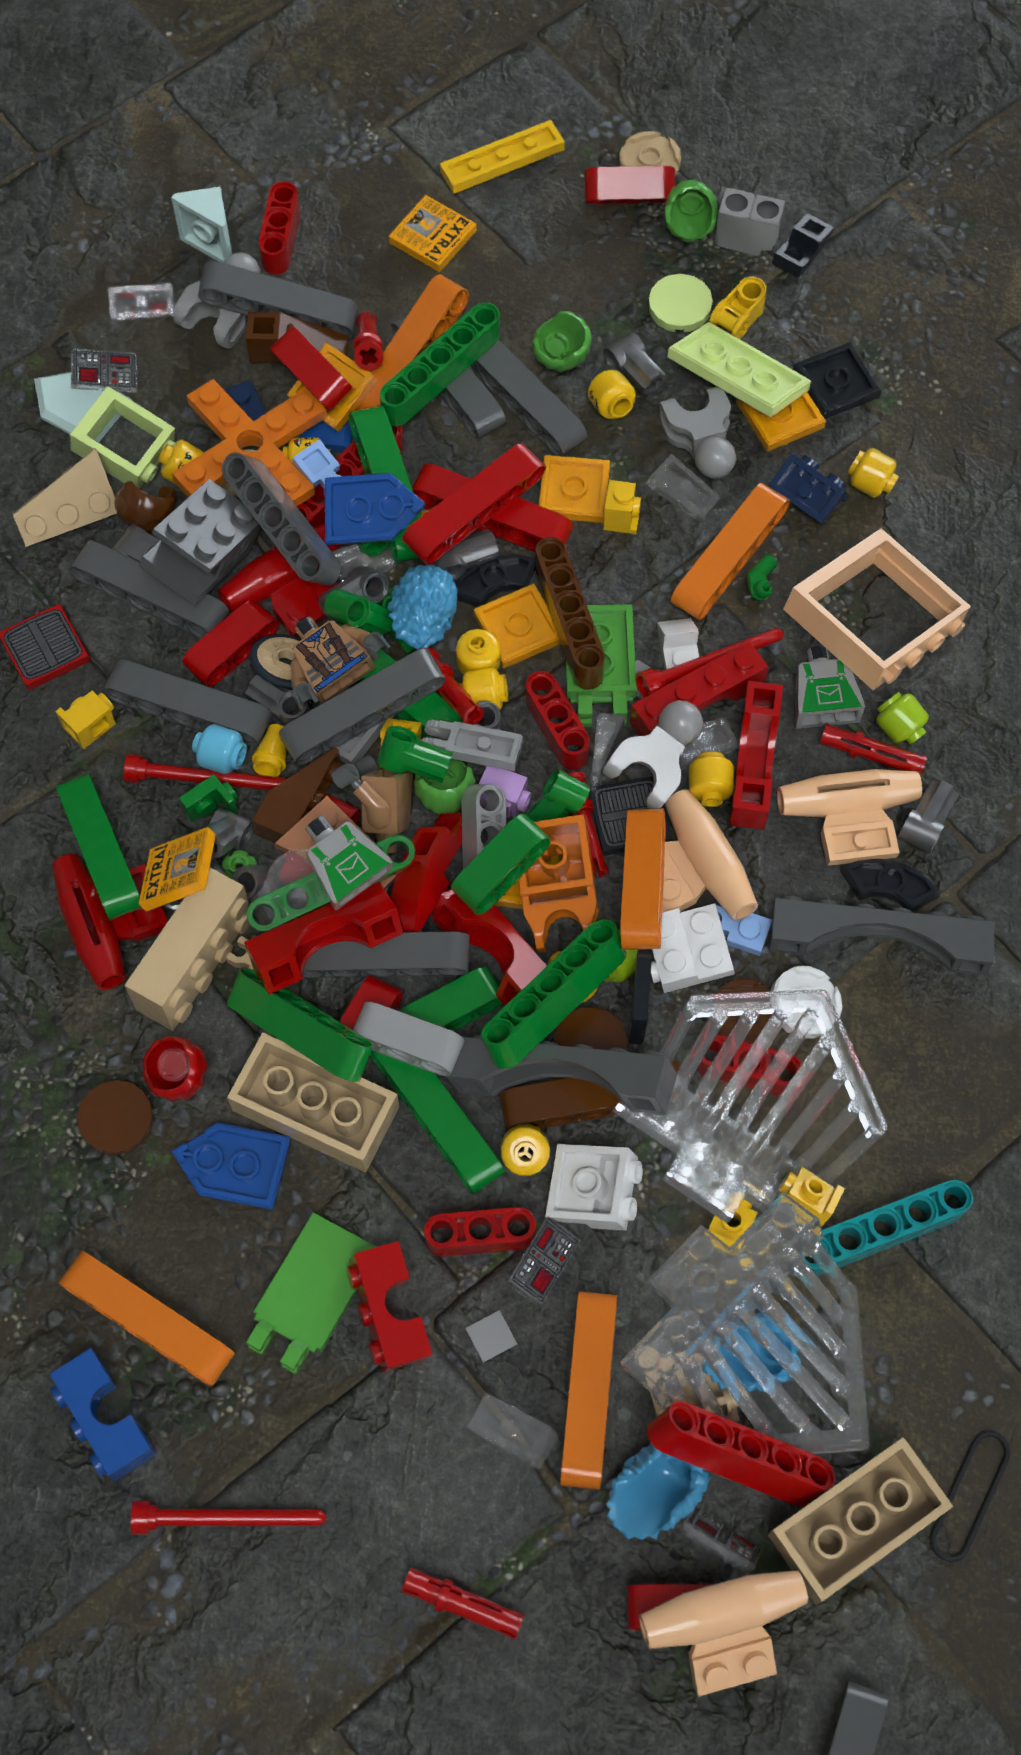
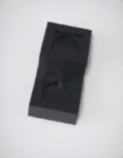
(803, 245)

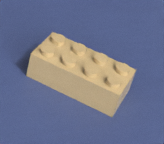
(189, 951)
(312, 1104)
(860, 1520)

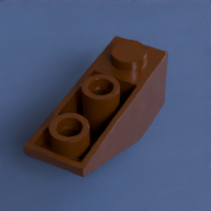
(267, 327)
(295, 797)

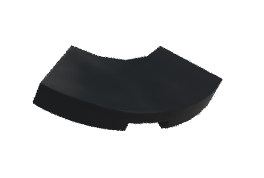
(493, 577)
(890, 881)

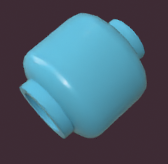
(219, 749)

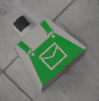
(825, 692)
(344, 860)

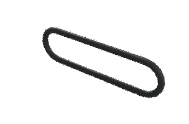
(975, 1442)

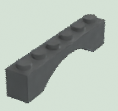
(956, 943)
(637, 1079)

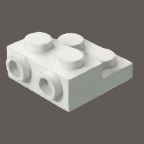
(691, 949)
(594, 1186)

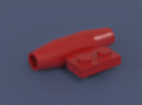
(275, 579)
(89, 927)

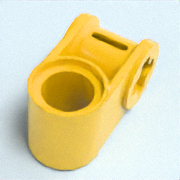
(737, 310)

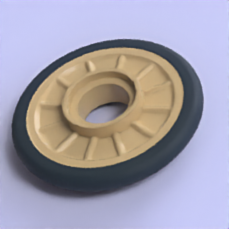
(266, 655)

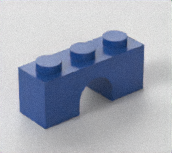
(116, 1446)

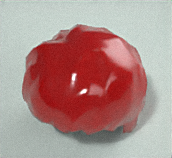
(174, 1068)

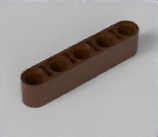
(569, 613)
(558, 1103)

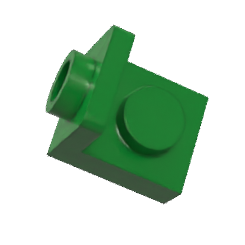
(204, 798)

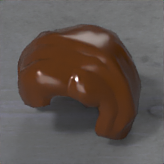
(142, 509)

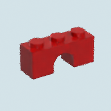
(394, 1340)

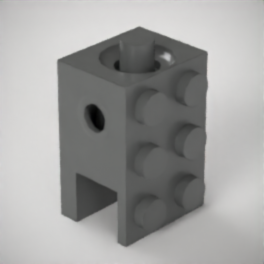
(201, 542)

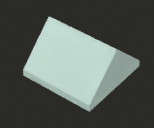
(203, 221)

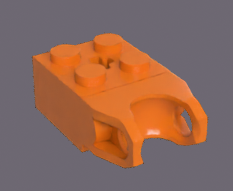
(562, 888)

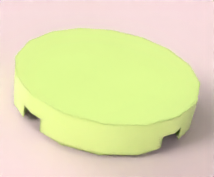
(680, 303)

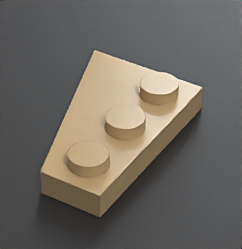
(67, 503)

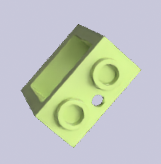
(95, 420)

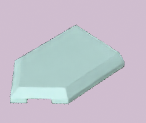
(66, 406)

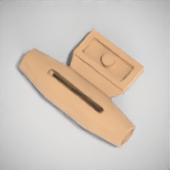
(853, 810)
(702, 861)
(726, 1627)

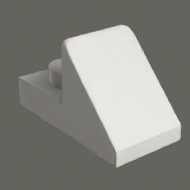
(678, 641)

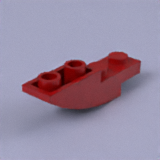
(421, 884)

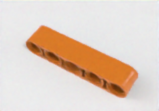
(428, 319)
(730, 551)
(643, 879)
(146, 1318)
(588, 1390)

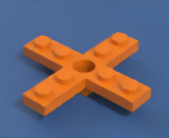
(239, 431)

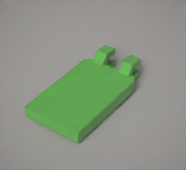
(618, 687)
(308, 1292)

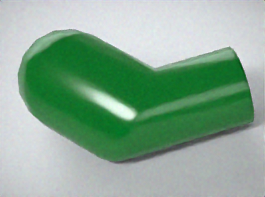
(757, 577)

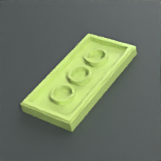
(739, 369)

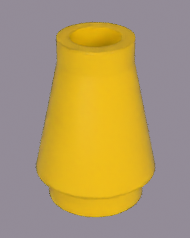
(270, 754)

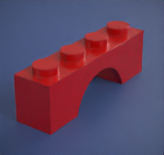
(717, 680)
(756, 755)
(496, 936)
(283, 951)

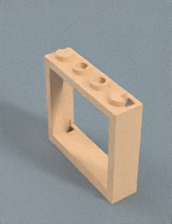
(904, 571)

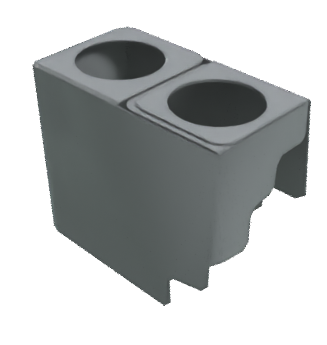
(747, 223)

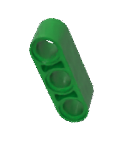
(500, 864)
(458, 1001)

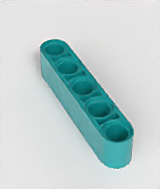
(898, 1218)

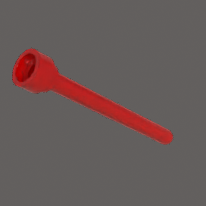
(653, 680)
(140, 769)
(148, 1517)

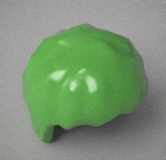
(690, 210)
(562, 342)
(445, 796)

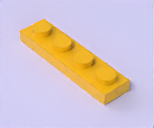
(502, 156)

